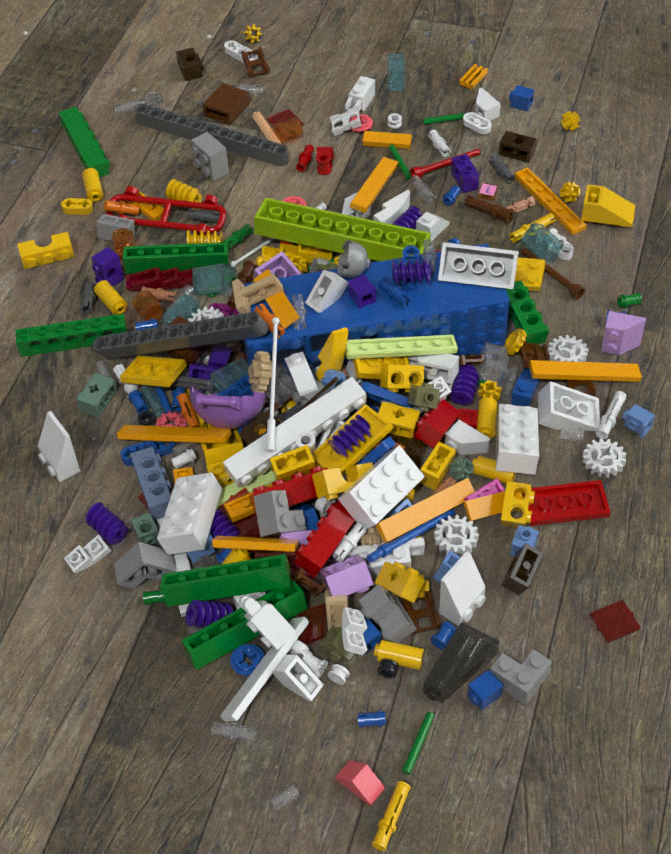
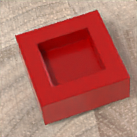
(469, 417)

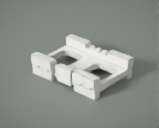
(345, 118)

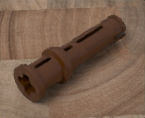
(495, 211)
(244, 276)

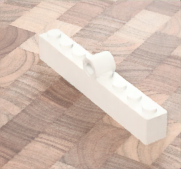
(296, 431)

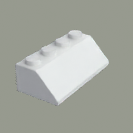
(478, 265)

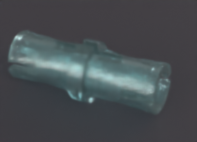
(152, 400)

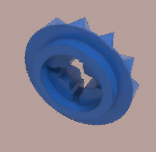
(237, 659)

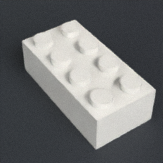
(517, 439)
(381, 487)
(189, 513)

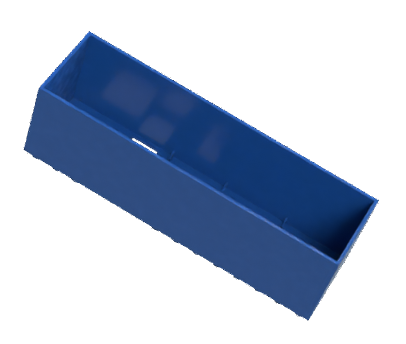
(438, 308)

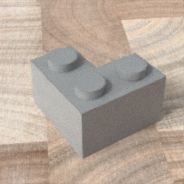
(275, 516)
(141, 563)
(387, 612)
(522, 679)

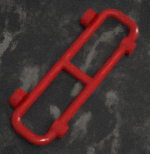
(209, 203)

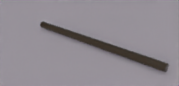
(319, 394)

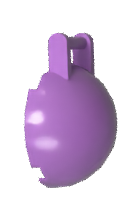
(225, 410)

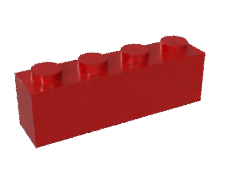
(297, 490)
(325, 539)

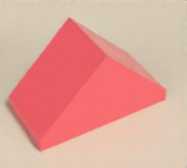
(360, 781)

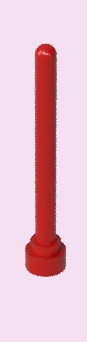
(420, 171)

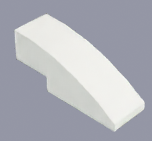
(393, 208)

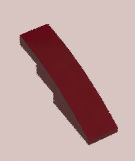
(156, 278)

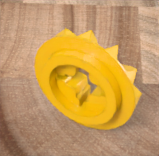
(515, 341)

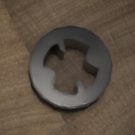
(147, 415)
(388, 668)

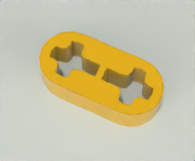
(77, 206)

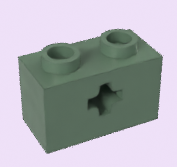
(96, 395)

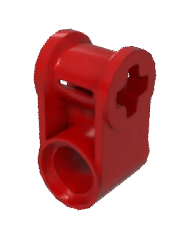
(324, 158)

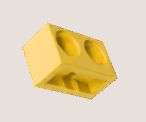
(402, 375)
(513, 504)

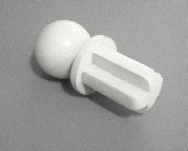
(118, 370)

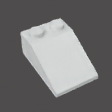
(567, 408)
(57, 449)
(461, 590)

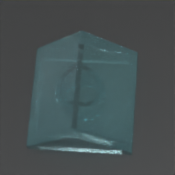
(212, 278)

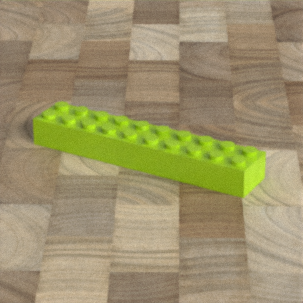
(331, 229)

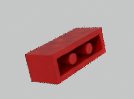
(436, 423)

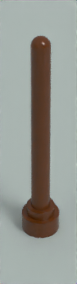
(575, 290)

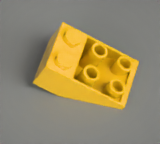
(607, 207)

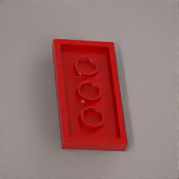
(568, 503)

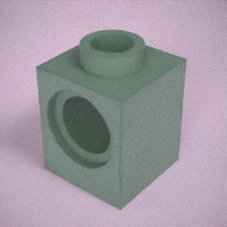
(145, 524)

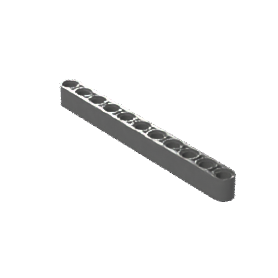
(191, 128)
(181, 335)

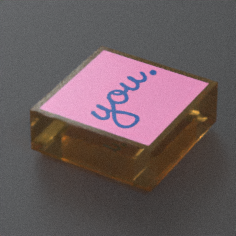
(487, 191)

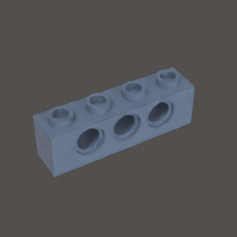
(152, 481)

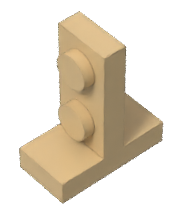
(255, 292)
(334, 609)

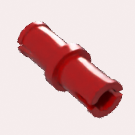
(305, 158)

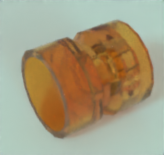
(289, 130)
(121, 238)
(148, 306)

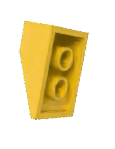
(218, 452)

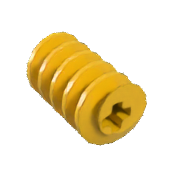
(179, 191)
(201, 238)

